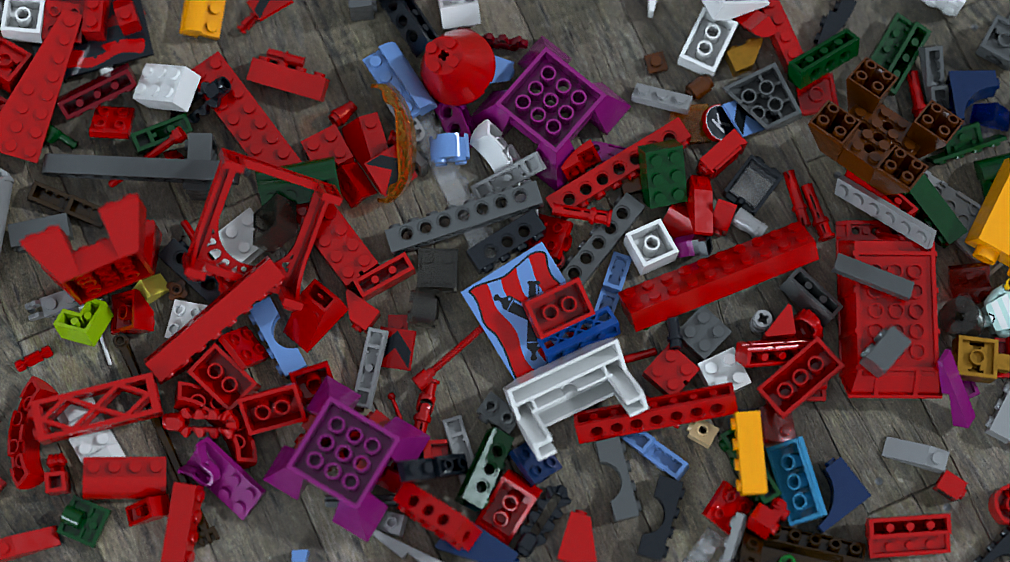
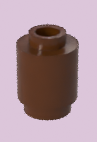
(699, 87)

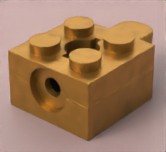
(979, 358)

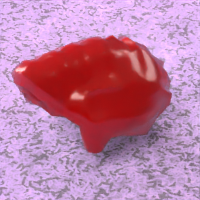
(807, 325)

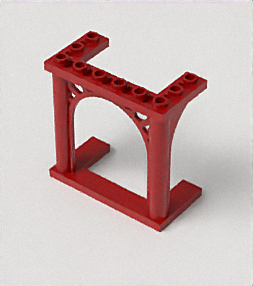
(195, 261)

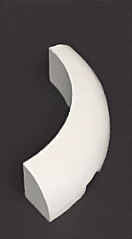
(489, 143)

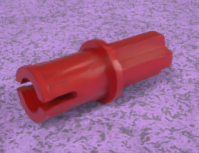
(292, 60)

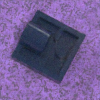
(531, 468)

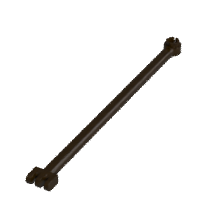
(205, 530)

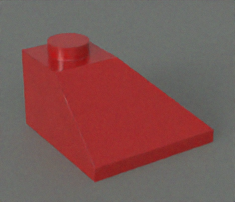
(131, 314)

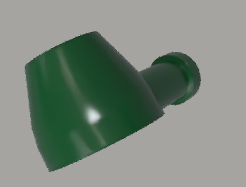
(55, 134)

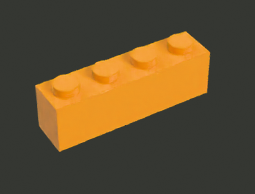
(750, 453)

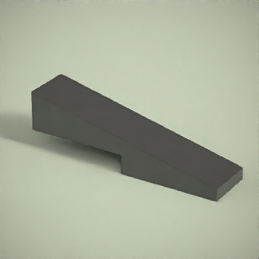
(933, 74)

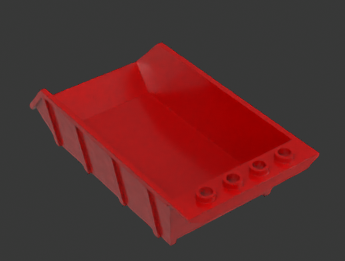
(870, 311)

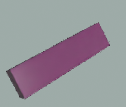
(953, 385)

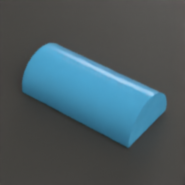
(796, 481)

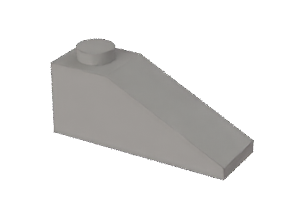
(916, 454)

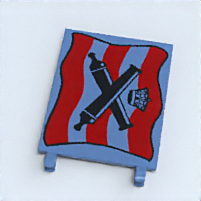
(499, 309)

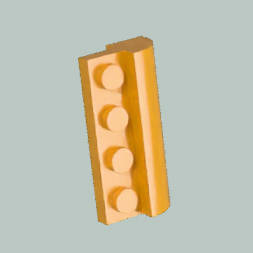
(202, 18)

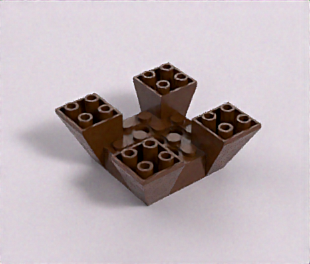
(875, 139)

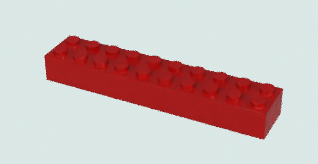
(718, 275)

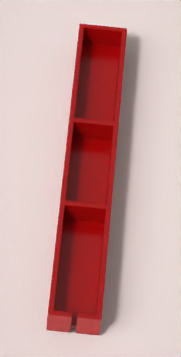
(262, 140)

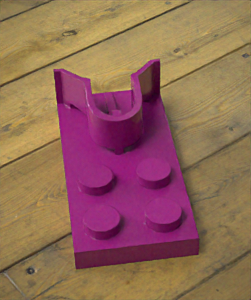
(223, 477)

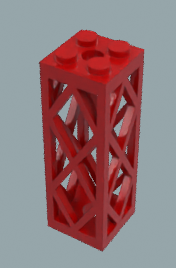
(135, 414)

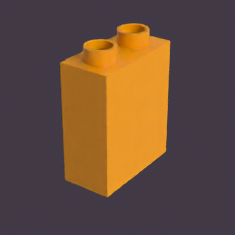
(992, 224)

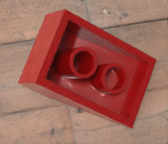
(508, 507)

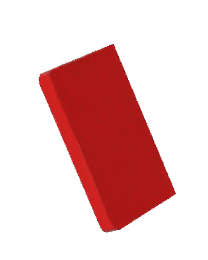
(354, 184)

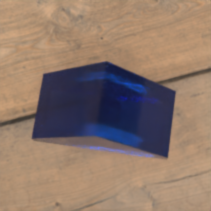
(991, 115)

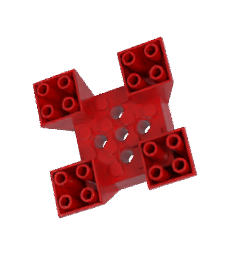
(107, 264)

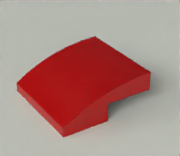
(580, 160)

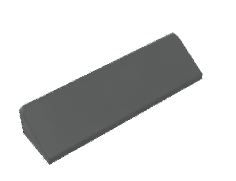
(873, 277)

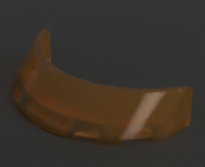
(405, 141)

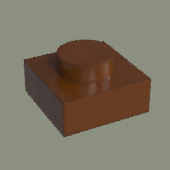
(655, 63)

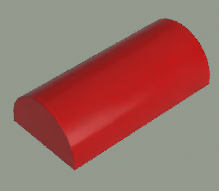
(800, 378)

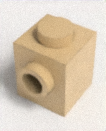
(702, 432)

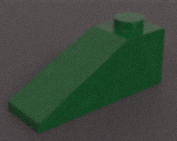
(152, 136)

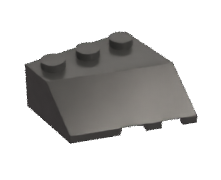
(766, 97)

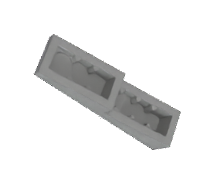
(402, 549)

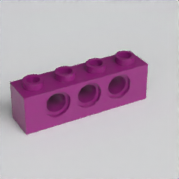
(460, 117)

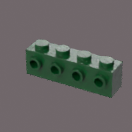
(935, 212)
(725, 445)

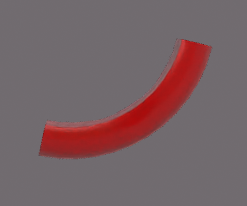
(757, 23)
(21, 445)
(242, 445)

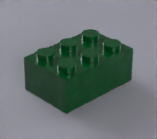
(662, 173)

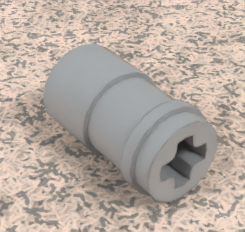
(746, 222)
(760, 322)

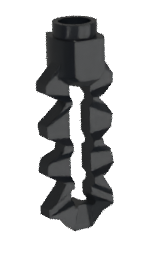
(215, 91)
(529, 541)

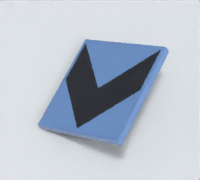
(741, 119)

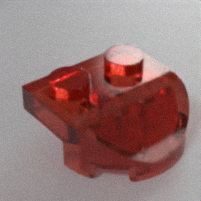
(970, 281)
(774, 428)

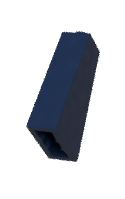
(485, 549)

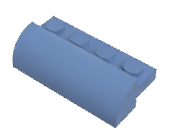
(392, 67)

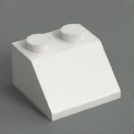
(459, 13)

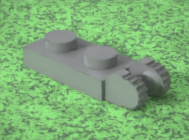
(51, 305)

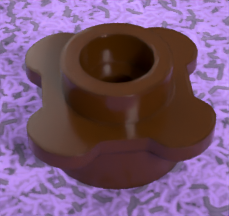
(182, 293)

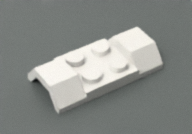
(94, 444)

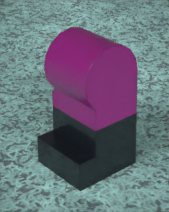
(694, 245)

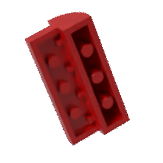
(123, 477)
(908, 535)

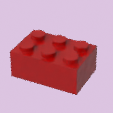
(558, 308)

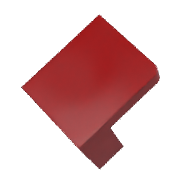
(436, 448)

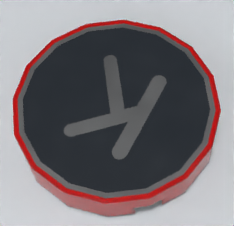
(716, 123)

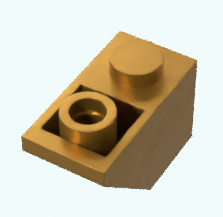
(742, 58)

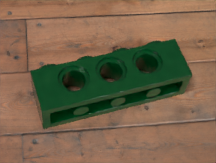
(823, 58)
(468, 495)

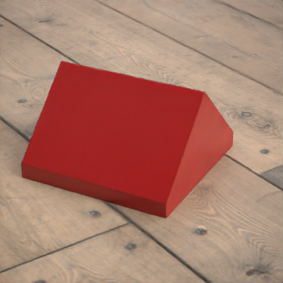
(678, 221)
(782, 327)
(311, 378)

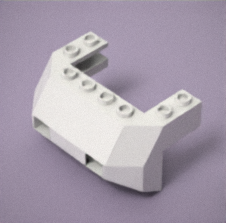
(570, 387)

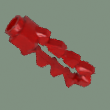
(180, 420)

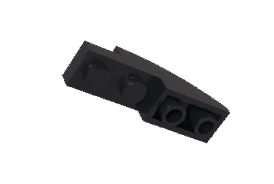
(835, 20)
(432, 468)

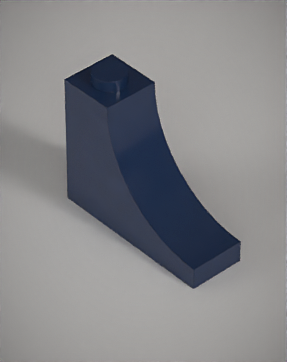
(969, 87)
(845, 491)

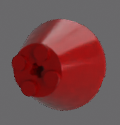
(457, 67)

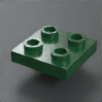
(83, 521)

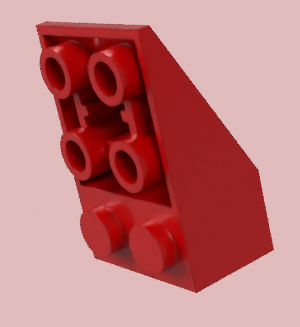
(318, 316)

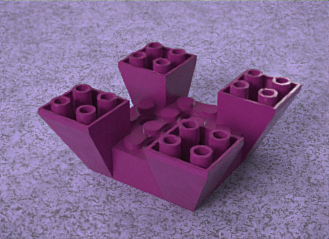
(586, 102)
(336, 420)

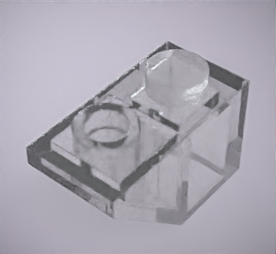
(704, 547)

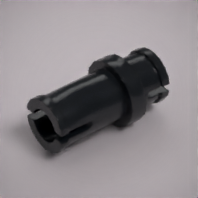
(674, 336)

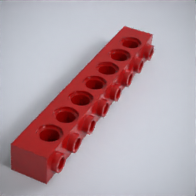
(674, 129)
(662, 412)

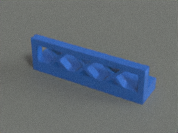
(598, 331)

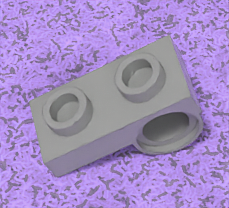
(393, 524)

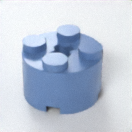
(449, 148)

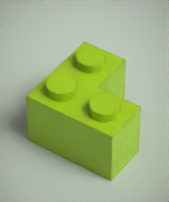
(84, 326)

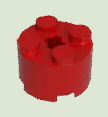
(999, 505)

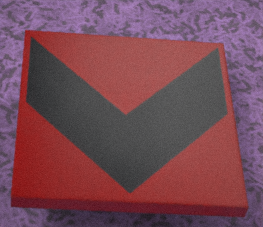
(266, 8)
(385, 169)
(399, 348)

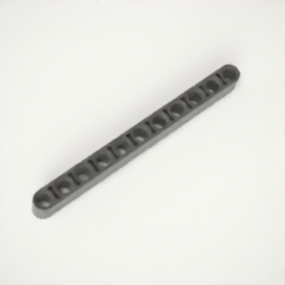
(131, 168)

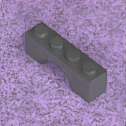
(611, 453)

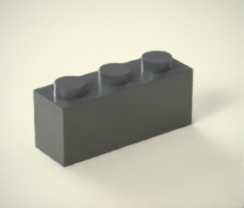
(19, 230)
(811, 295)

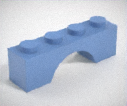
(266, 317)

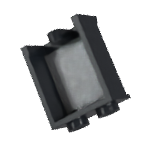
(752, 185)

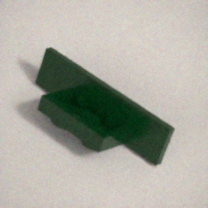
(965, 141)

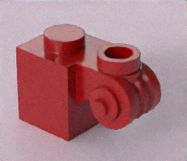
(58, 479)
(765, 520)

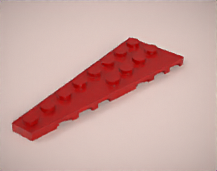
(33, 101)

